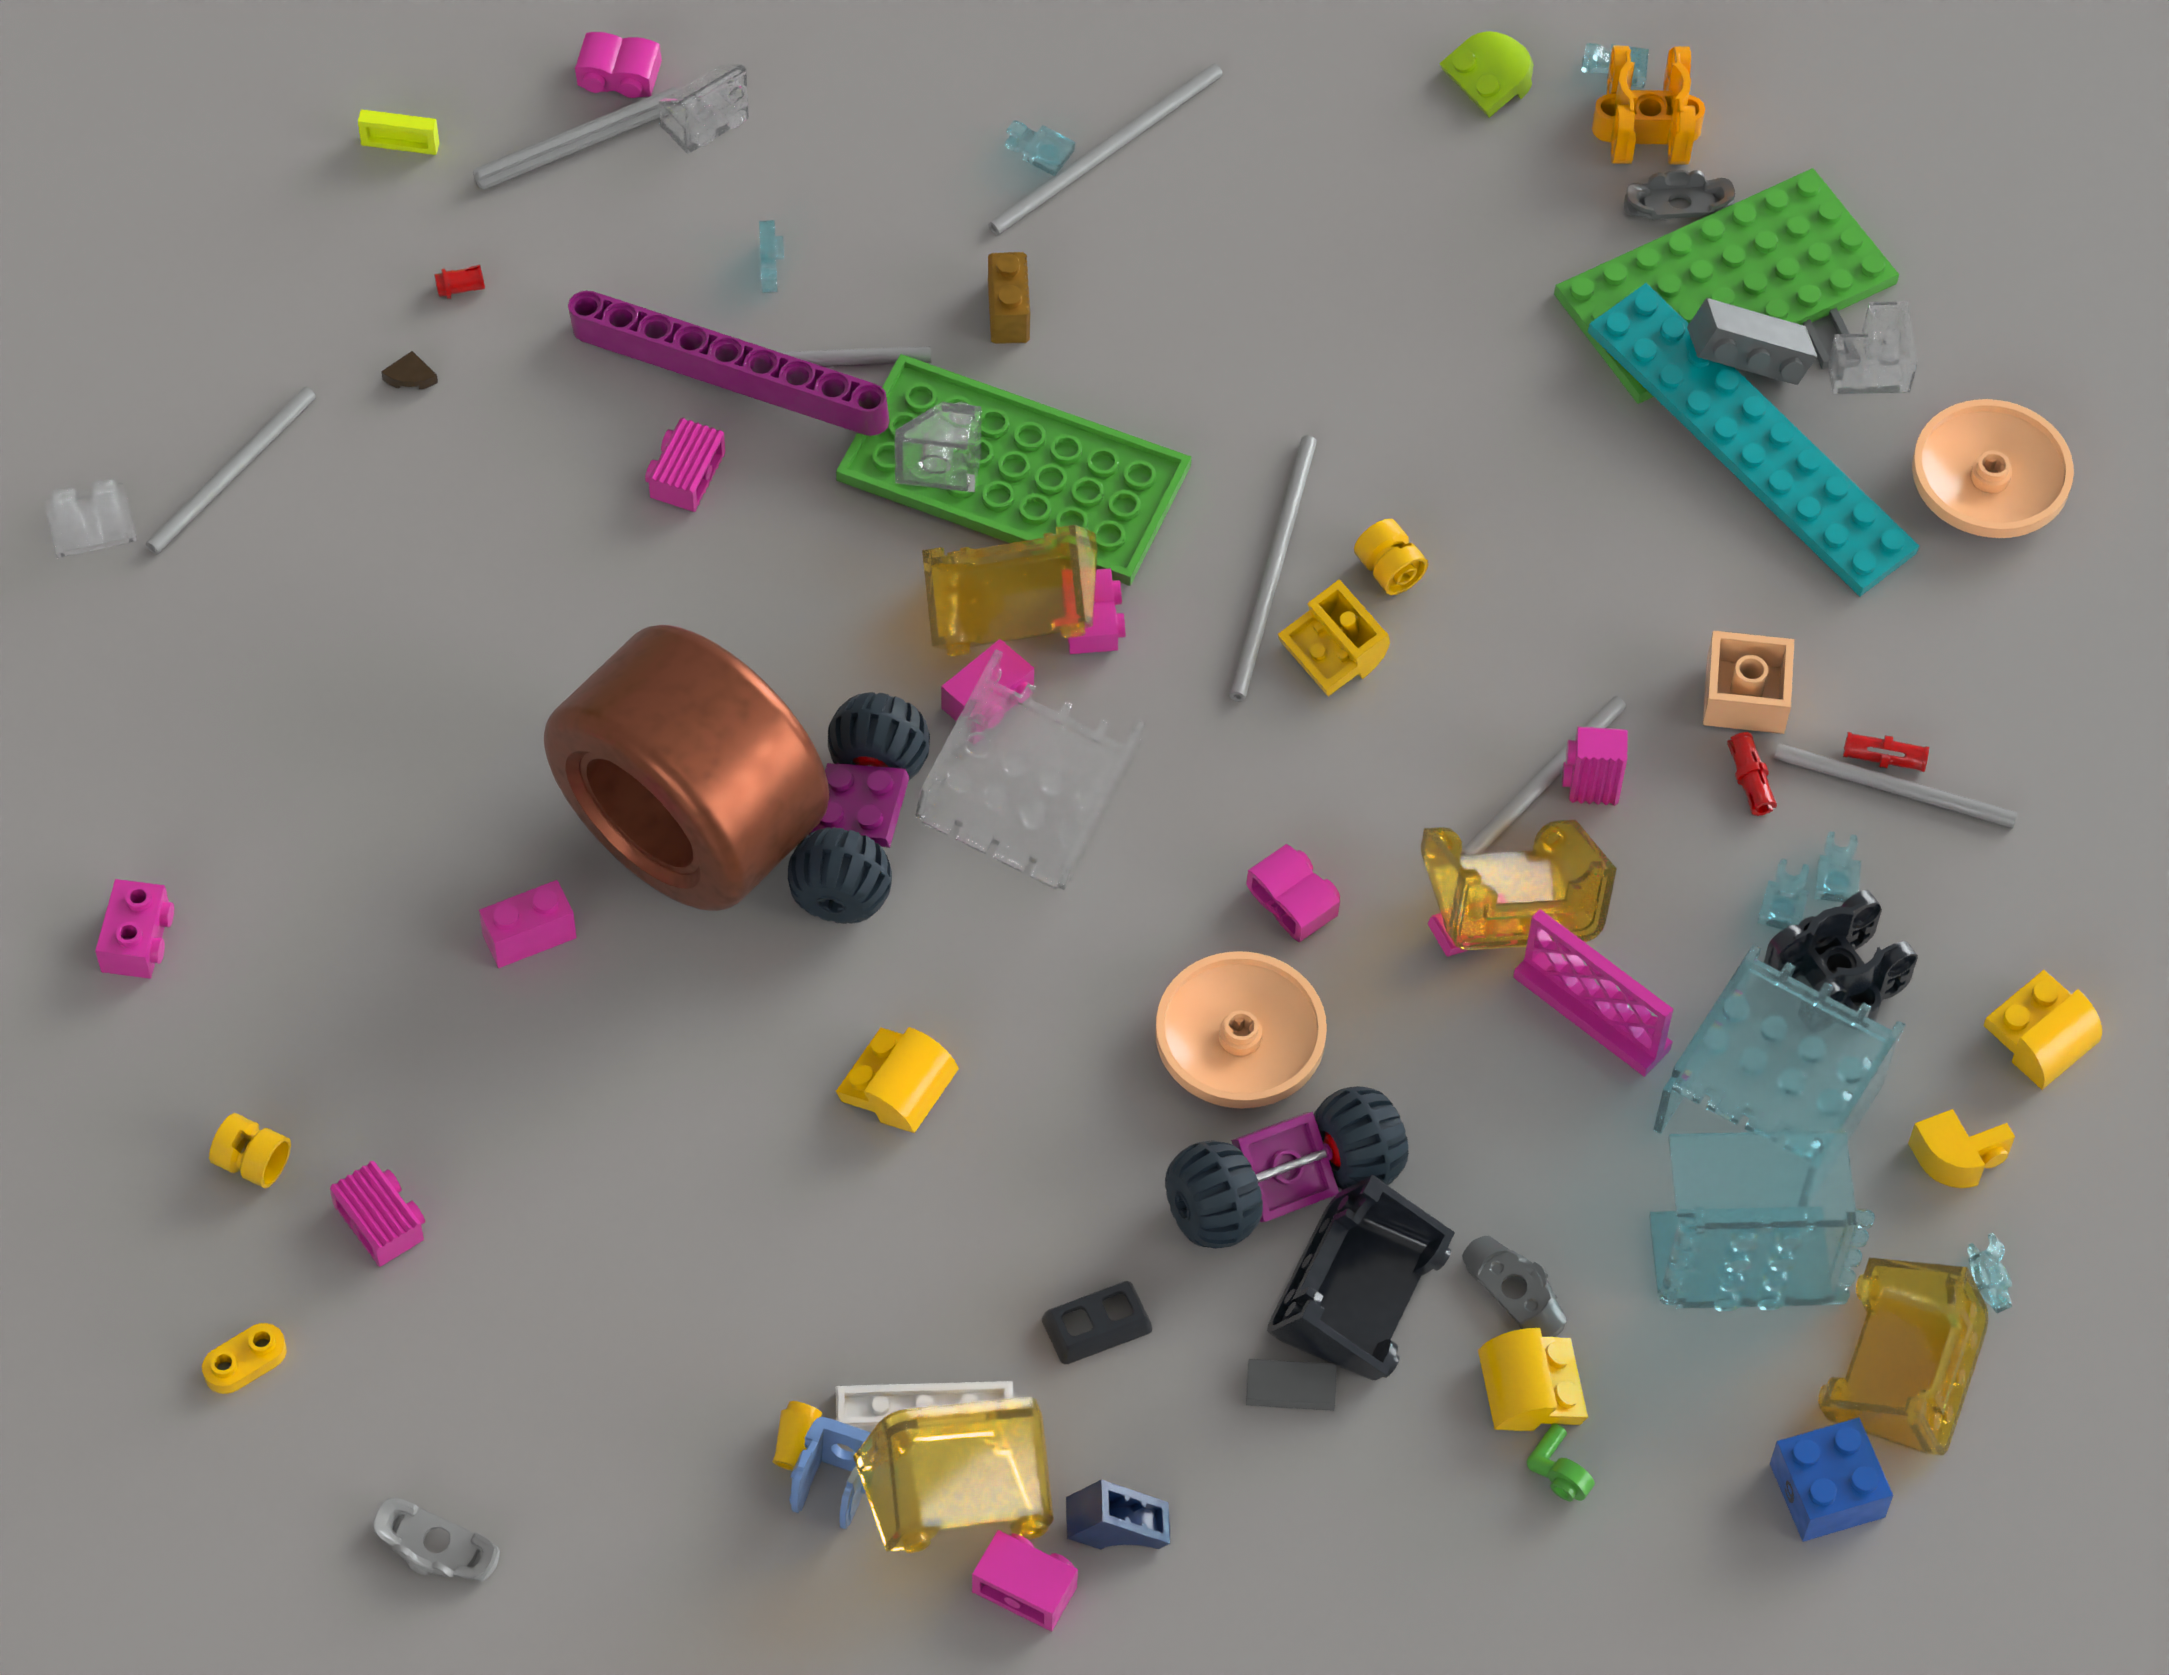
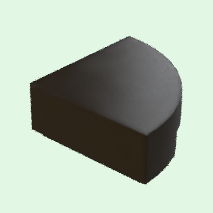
(409, 372)

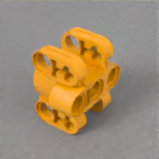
(1649, 116)

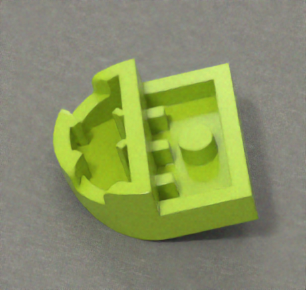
(1490, 69)

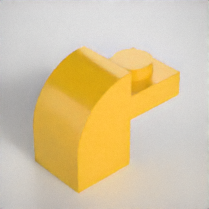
(1952, 1155)

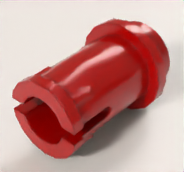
(459, 281)

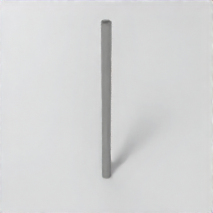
(1105, 149)
(1273, 569)

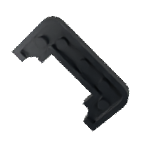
(1359, 1278)

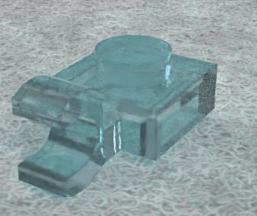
(1598, 59)
(1042, 148)
(1991, 1275)

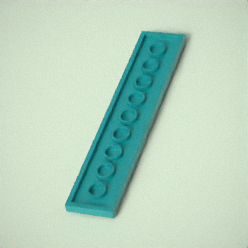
(1754, 441)

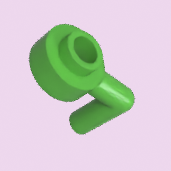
(1566, 1476)

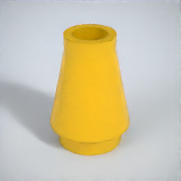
(792, 1429)

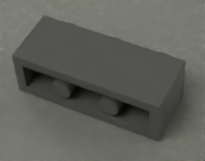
(1752, 341)

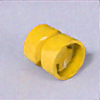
(1390, 556)
(252, 1151)

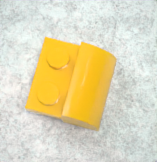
(1336, 639)
(2045, 1028)
(899, 1077)
(1531, 1380)

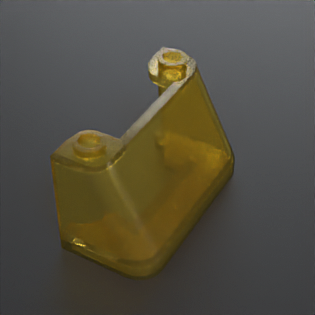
(1011, 590)
(1493, 895)
(1911, 1354)
(957, 1470)

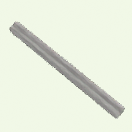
(570, 141)

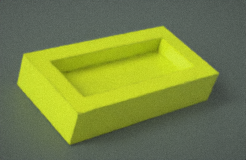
(398, 132)

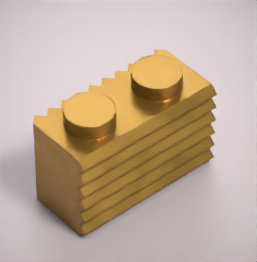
(1008, 297)

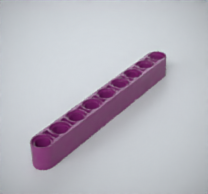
(729, 363)

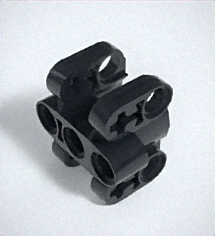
(1840, 934)

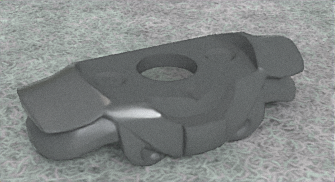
(1653, 198)
(1494, 1263)

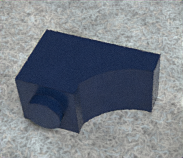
(1116, 1516)

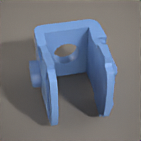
(822, 1447)

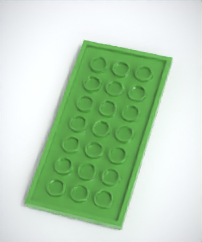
(1774, 253)
(1033, 471)

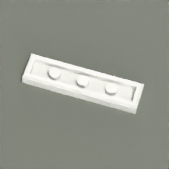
(868, 1404)

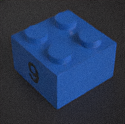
(1831, 1479)

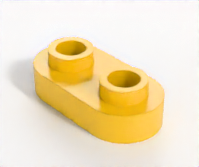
(246, 1358)

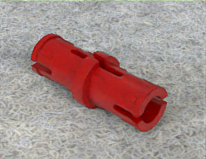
(1914, 758)
(1751, 773)

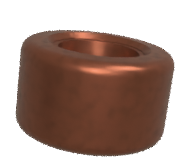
(687, 767)

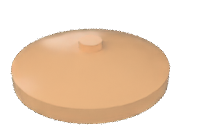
(1992, 468)
(1241, 1029)

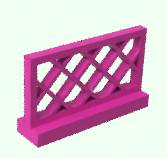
(1595, 1009)

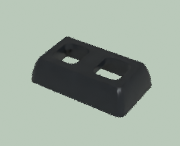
(1105, 1331)

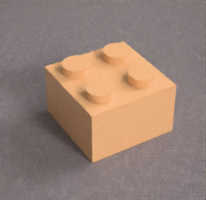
(1748, 682)

